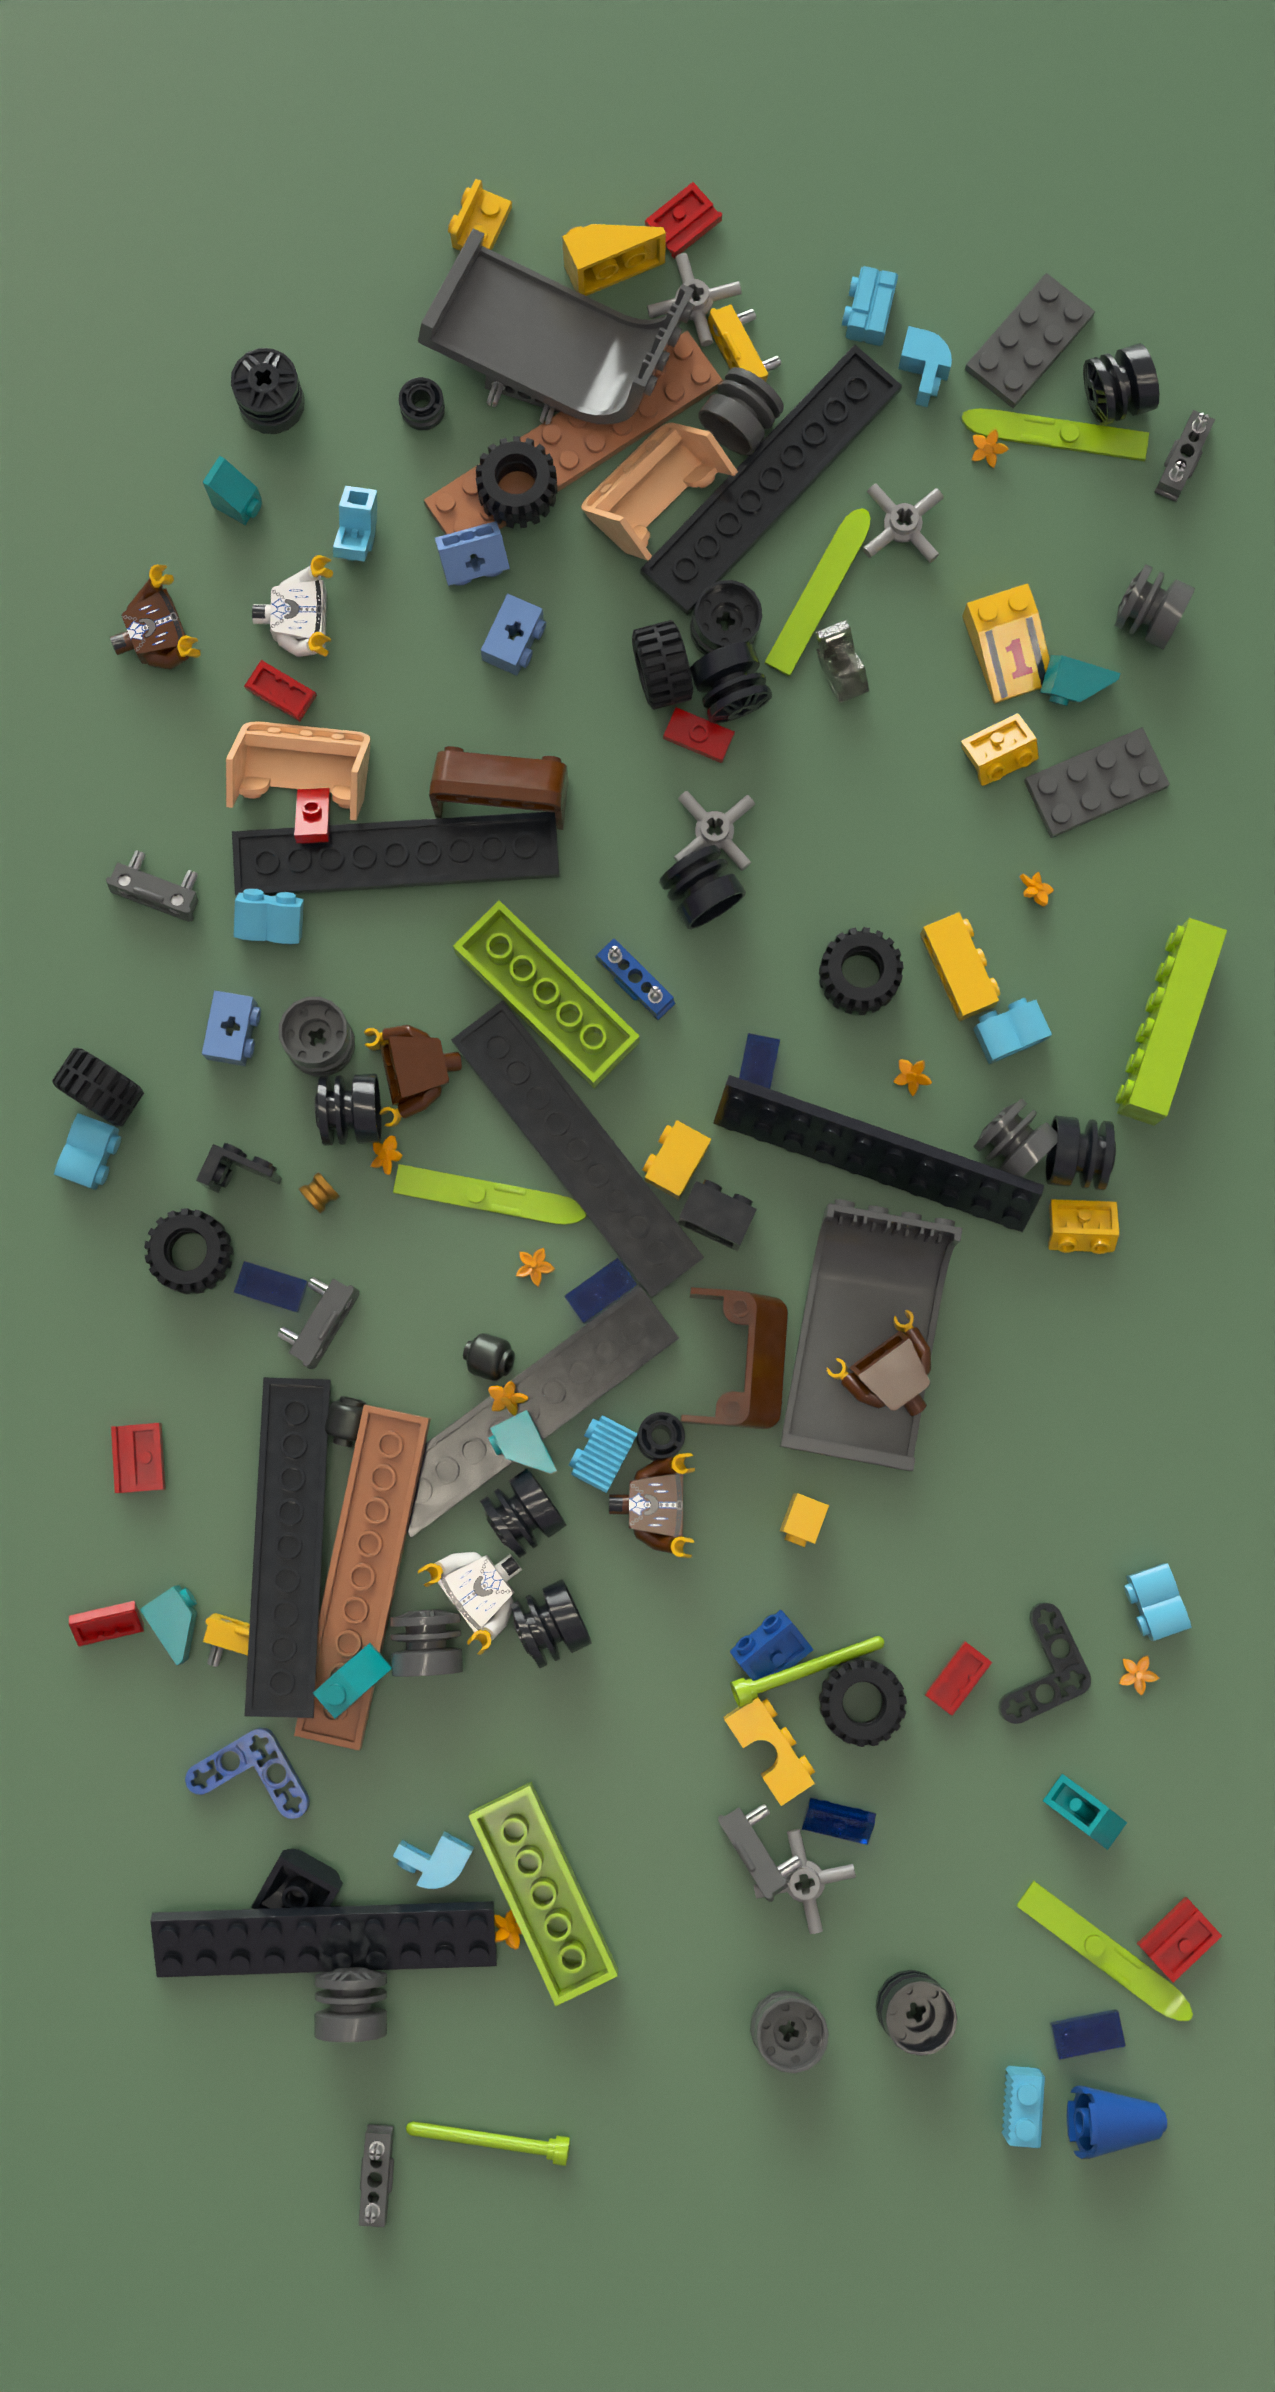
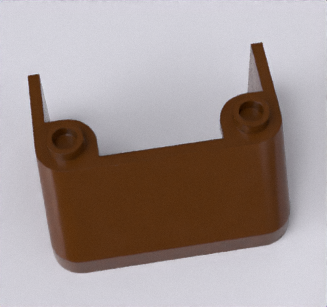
(499, 782)
(762, 1396)

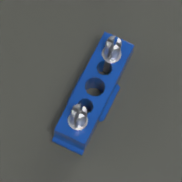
(657, 1001)

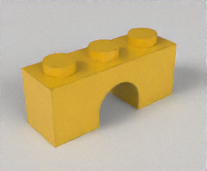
(789, 1773)

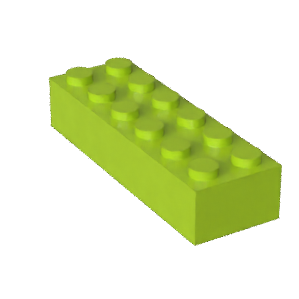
(546, 994)
(1171, 1021)
(543, 1894)

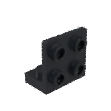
(217, 1171)

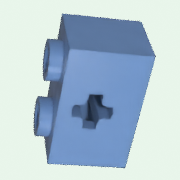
(484, 542)
(513, 617)
(224, 1011)

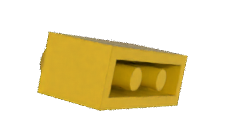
(960, 966)

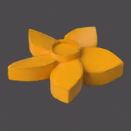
(988, 448)
(1036, 888)
(912, 1075)
(386, 1154)
(534, 1266)
(506, 1397)
(1138, 1674)
(507, 1930)

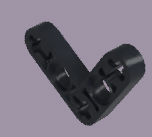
(1060, 1666)

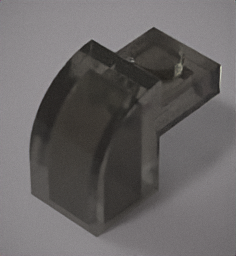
(840, 662)

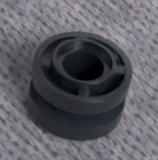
(417, 390)
(663, 1421)

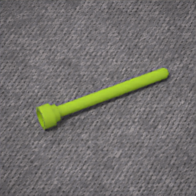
(747, 1690)
(554, 2149)

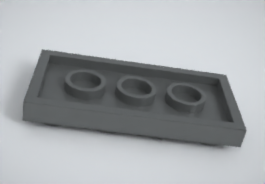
(1029, 340)
(1096, 782)

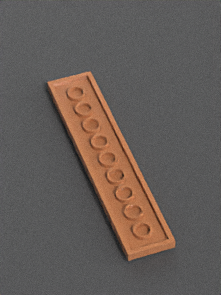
(583, 445)
(366, 1560)

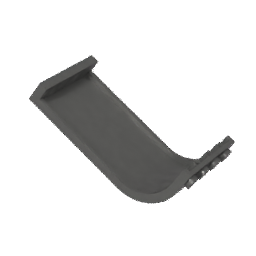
(548, 336)
(860, 1279)

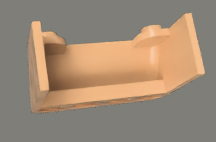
(651, 481)
(298, 759)

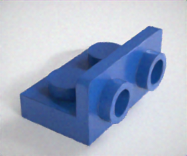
(771, 1647)

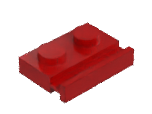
(685, 218)
(138, 1458)
(1179, 1939)

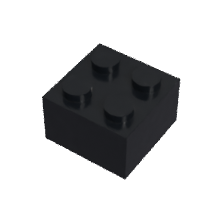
(717, 1214)

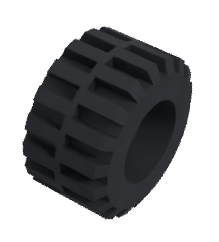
(510, 458)
(662, 664)
(868, 945)
(98, 1086)
(166, 1235)
(887, 1719)

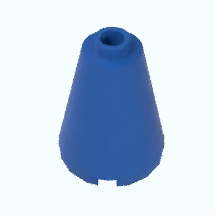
(1111, 2122)

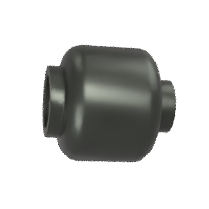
(489, 1357)
(344, 1420)

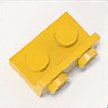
(479, 211)
(1001, 749)
(1083, 1226)

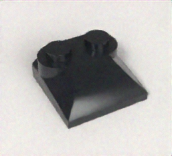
(298, 1883)

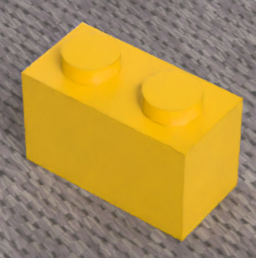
(677, 1159)
(803, 1520)

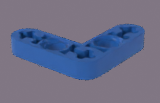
(249, 1758)

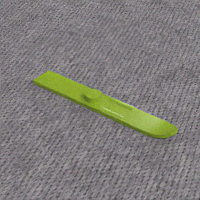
(1058, 433)
(819, 592)
(487, 1196)
(1104, 1952)

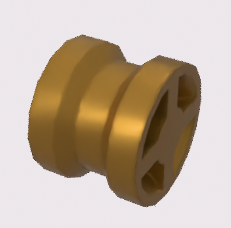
(319, 1192)

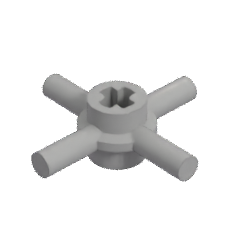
(703, 297)
(903, 512)
(715, 819)
(821, 1877)

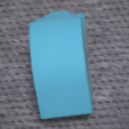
(926, 355)
(356, 524)
(439, 1868)

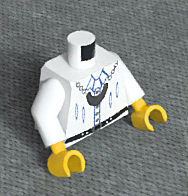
(298, 611)
(477, 1591)

